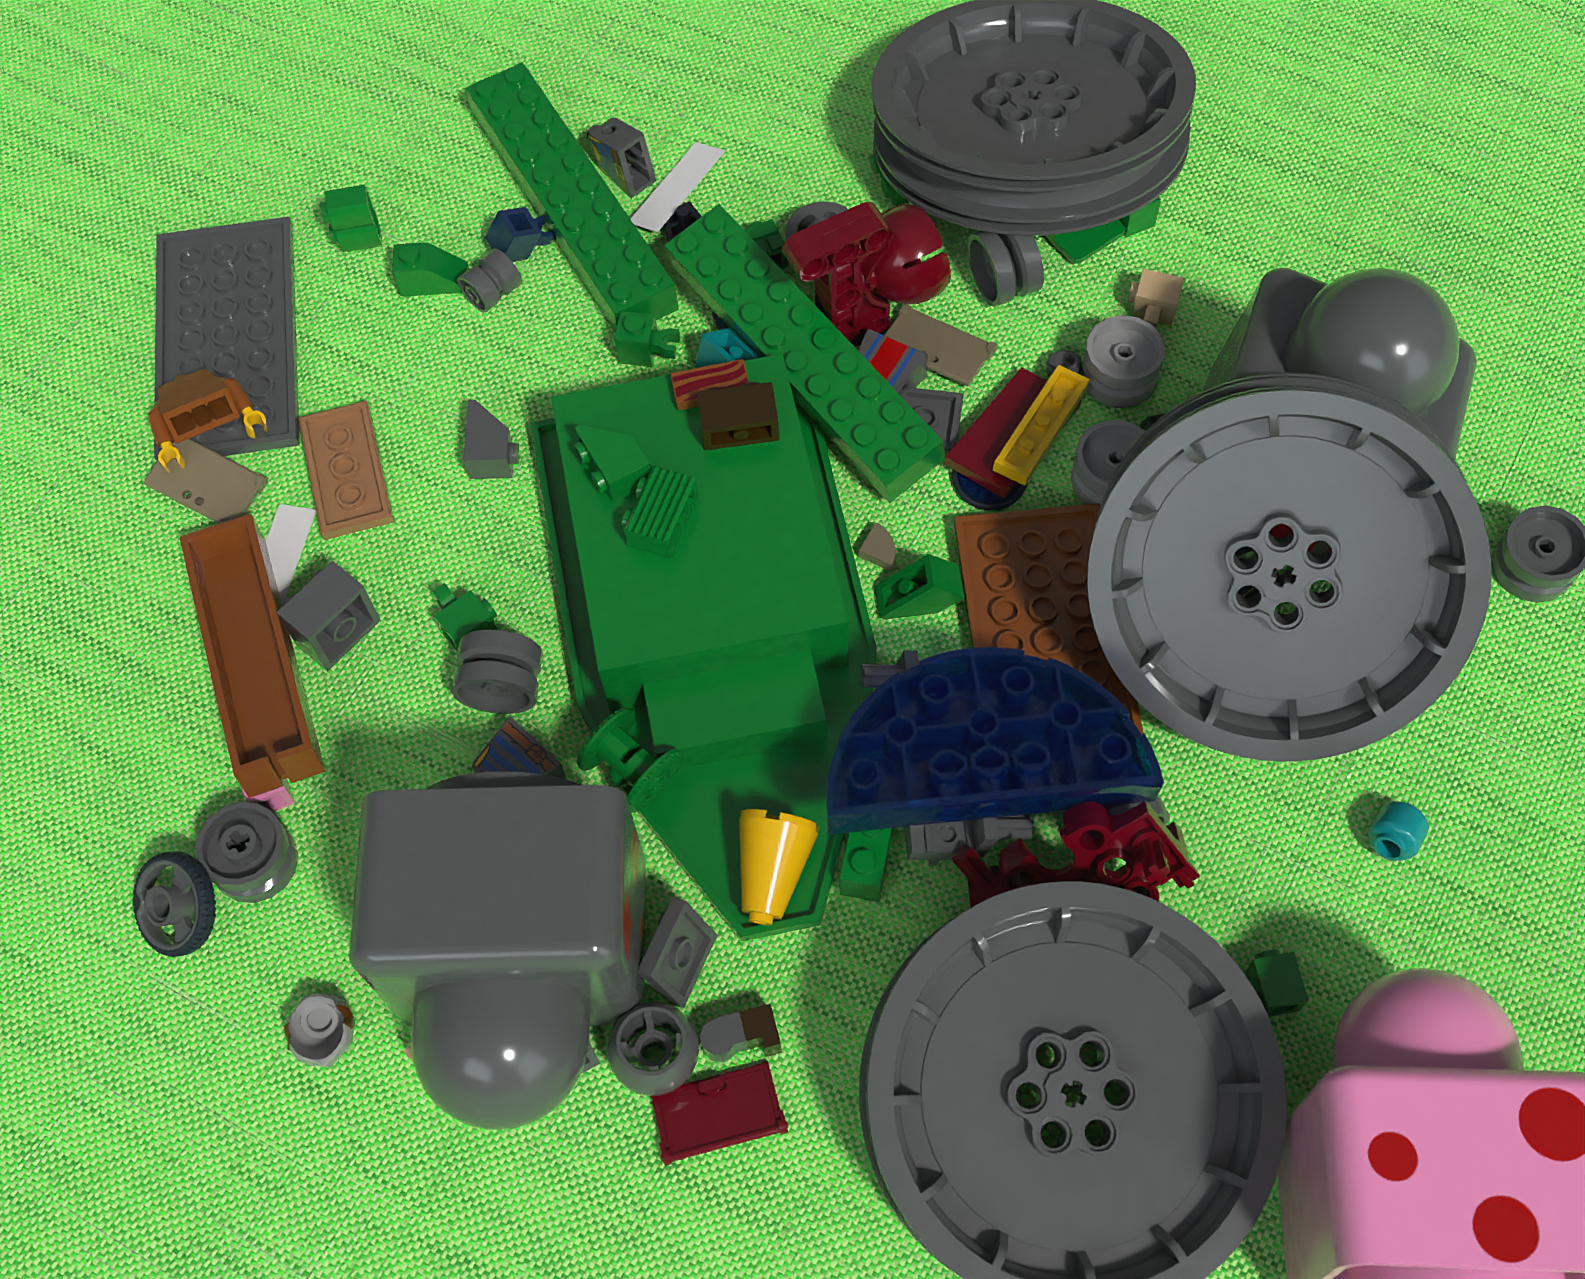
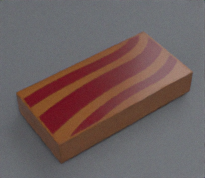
(691, 381)

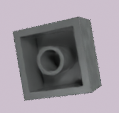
(329, 615)

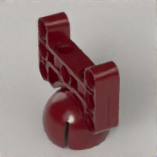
(865, 261)

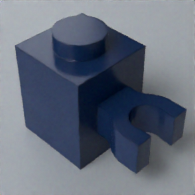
(517, 233)

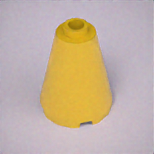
(772, 861)

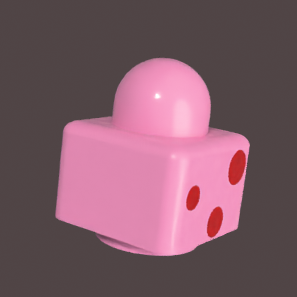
(1434, 1146)

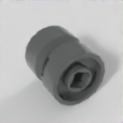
(493, 277)

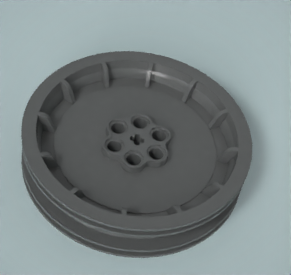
(1032, 114)
(1338, 470)
(1171, 1023)

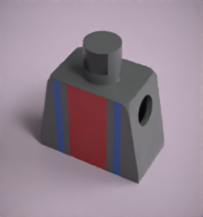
(894, 361)

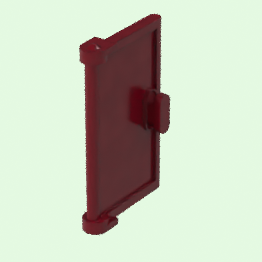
(720, 1118)

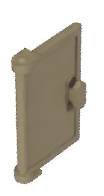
(955, 351)
(217, 484)

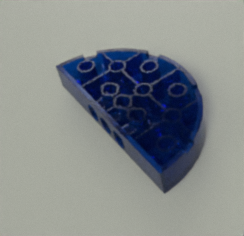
(983, 741)

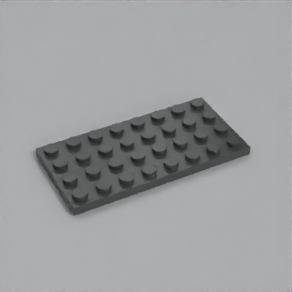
(232, 311)

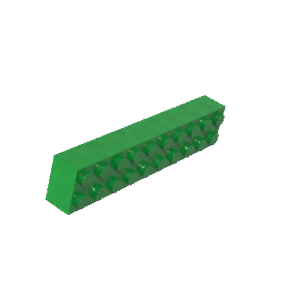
(570, 196)
(823, 368)

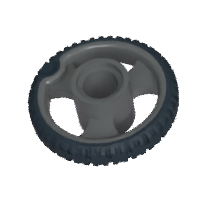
(174, 904)

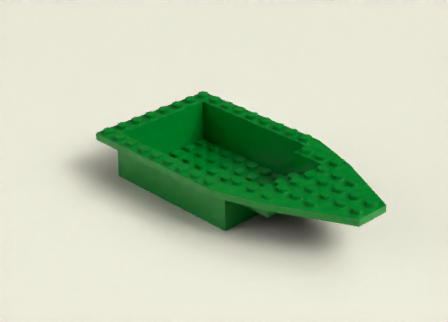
(730, 646)

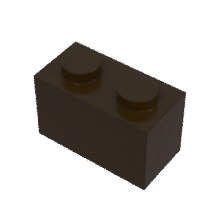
(738, 415)

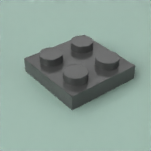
(677, 952)

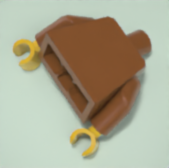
(196, 405)

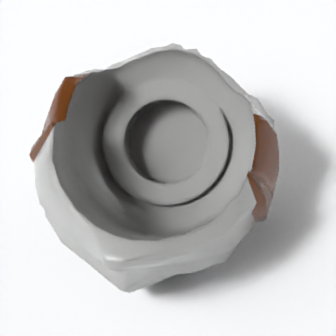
(319, 1029)

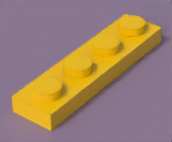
(1041, 425)

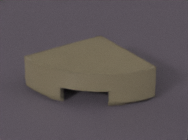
(879, 548)

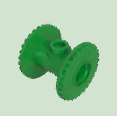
(627, 760)

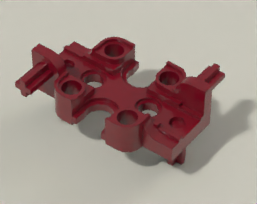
(1137, 836)

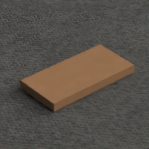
(345, 470)

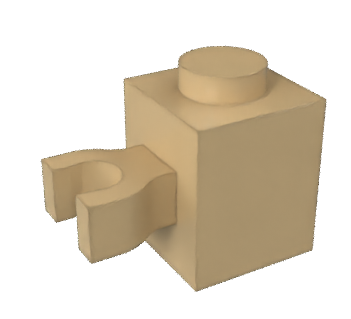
(1155, 297)

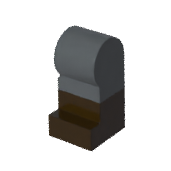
(741, 1032)

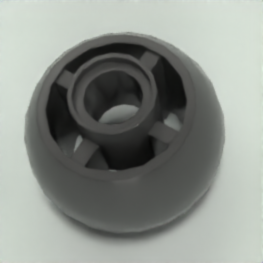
(659, 1076)

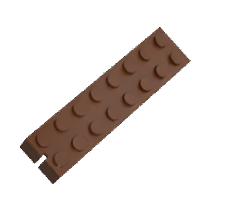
(250, 657)

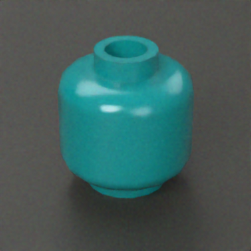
(1398, 831)

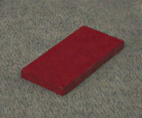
(988, 435)

